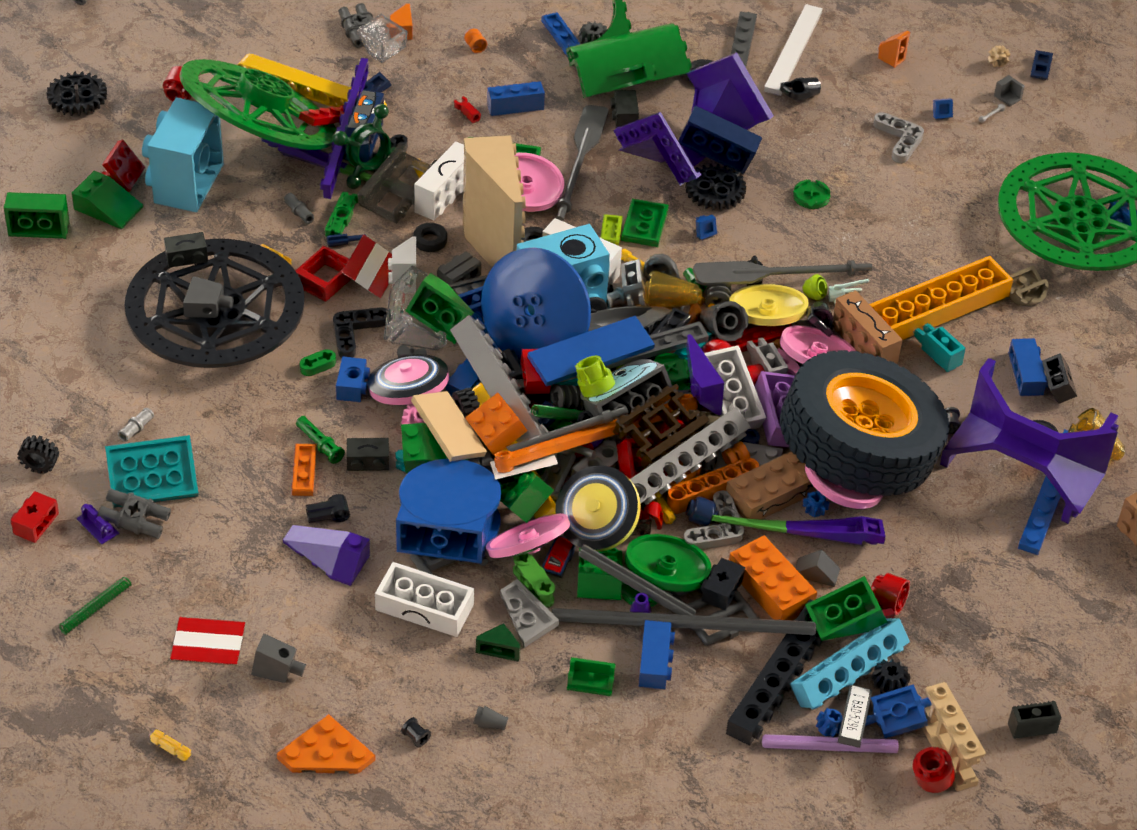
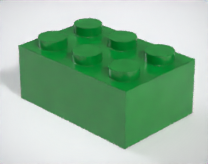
(36, 215)

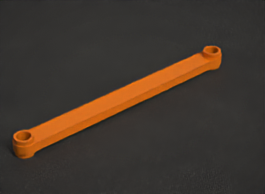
(507, 460)

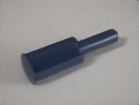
(342, 239)

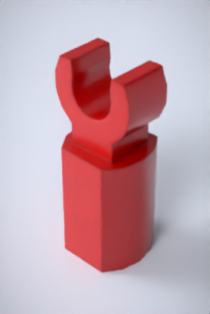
(467, 109)

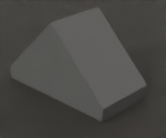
(818, 568)

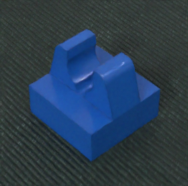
(942, 108)
(706, 226)

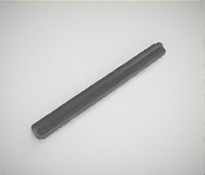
(635, 581)

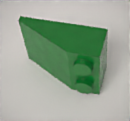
(105, 200)
(438, 306)
(419, 446)
(846, 611)

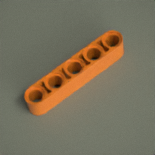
(706, 484)

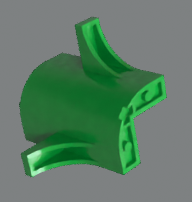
(628, 58)

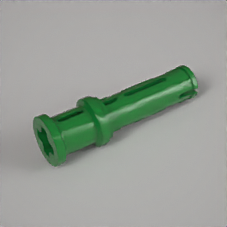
(325, 444)

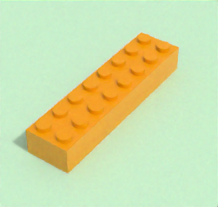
(945, 297)

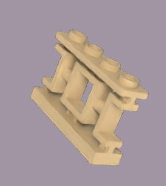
(952, 732)

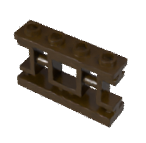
(672, 437)

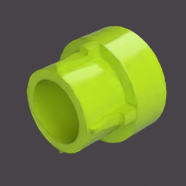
(593, 376)

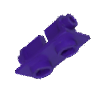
(99, 528)

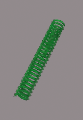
(566, 416)
(98, 603)

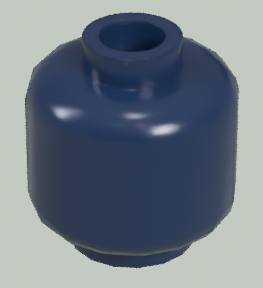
(701, 511)

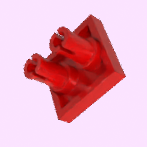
(123, 165)

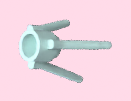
(839, 289)

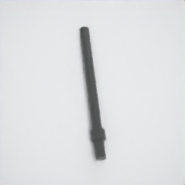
(605, 417)

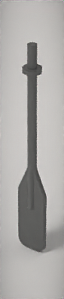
(586, 137)
(747, 273)

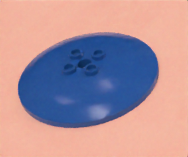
(538, 280)

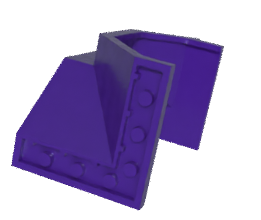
(721, 89)
(1069, 460)

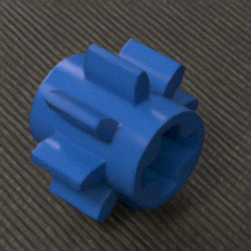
(815, 504)
(829, 722)

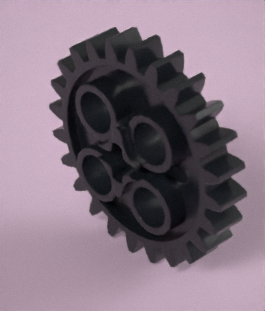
(63, 98)
(716, 187)

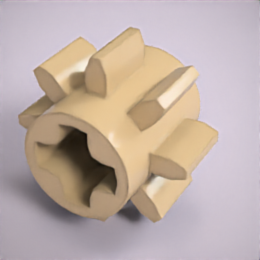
(999, 56)

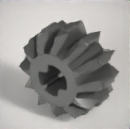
(591, 32)

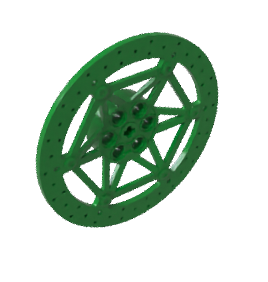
(261, 91)
(1075, 218)

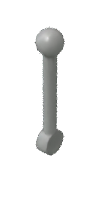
(982, 119)

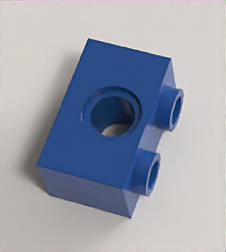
(352, 379)

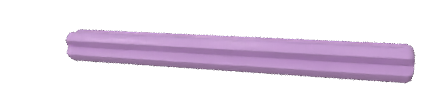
(827, 743)

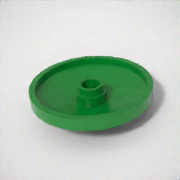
(668, 562)

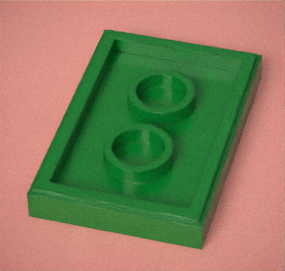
(644, 222)

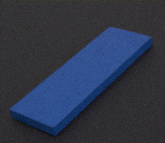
(610, 342)

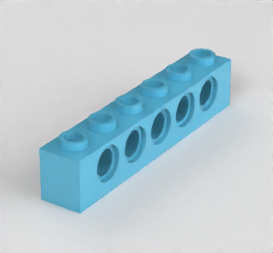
(839, 663)

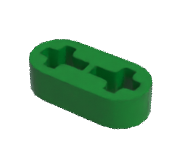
(317, 362)

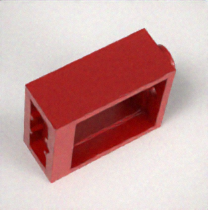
(317, 286)

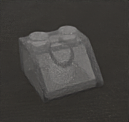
(382, 38)

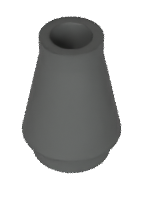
(488, 718)

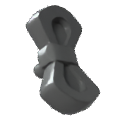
(404, 350)

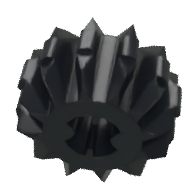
(890, 676)

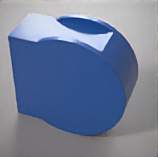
(448, 510)

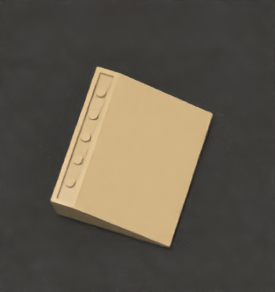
(492, 197)

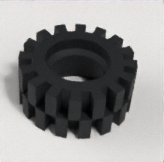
(466, 401)
(38, 454)

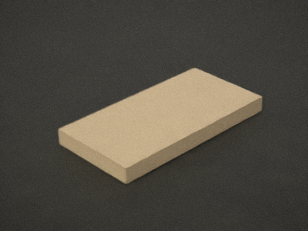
(448, 426)

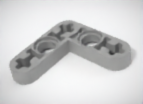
(887, 122)
(723, 530)

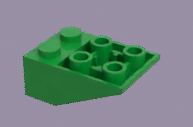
(524, 494)
(597, 583)

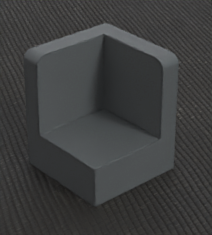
(1009, 90)

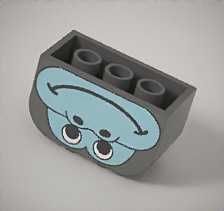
(632, 387)

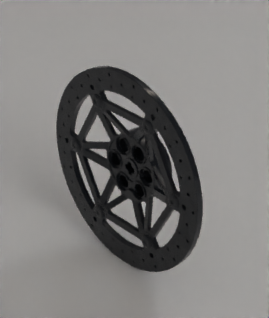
(230, 322)

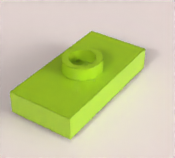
(611, 228)

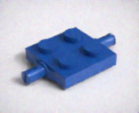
(899, 711)

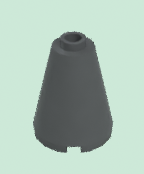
(725, 320)

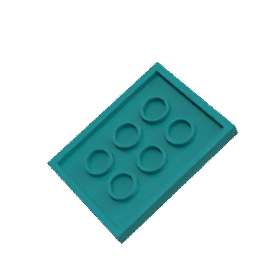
(153, 469)

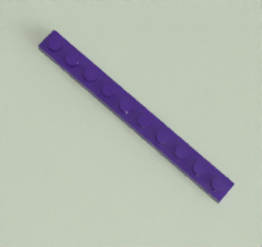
(335, 158)

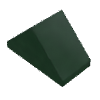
(498, 643)

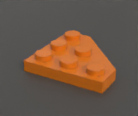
(326, 749)

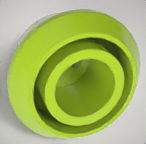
(815, 287)

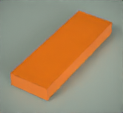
(304, 469)

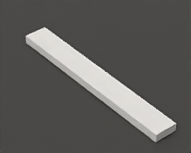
(793, 49)

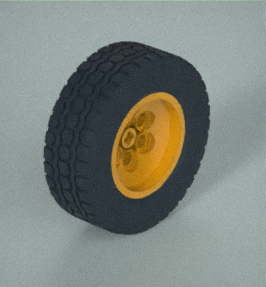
(864, 423)

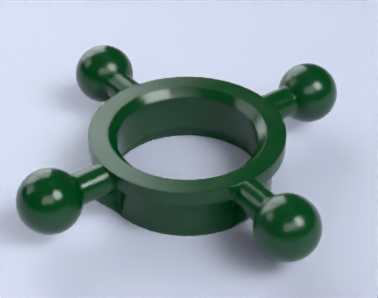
(355, 141)

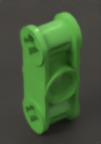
(534, 578)

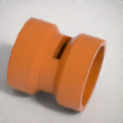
(475, 40)
(736, 453)

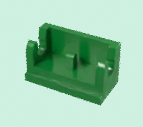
(591, 676)

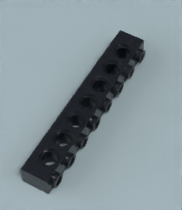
(772, 684)

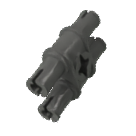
(355, 21)
(137, 522)

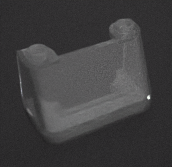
(402, 327)

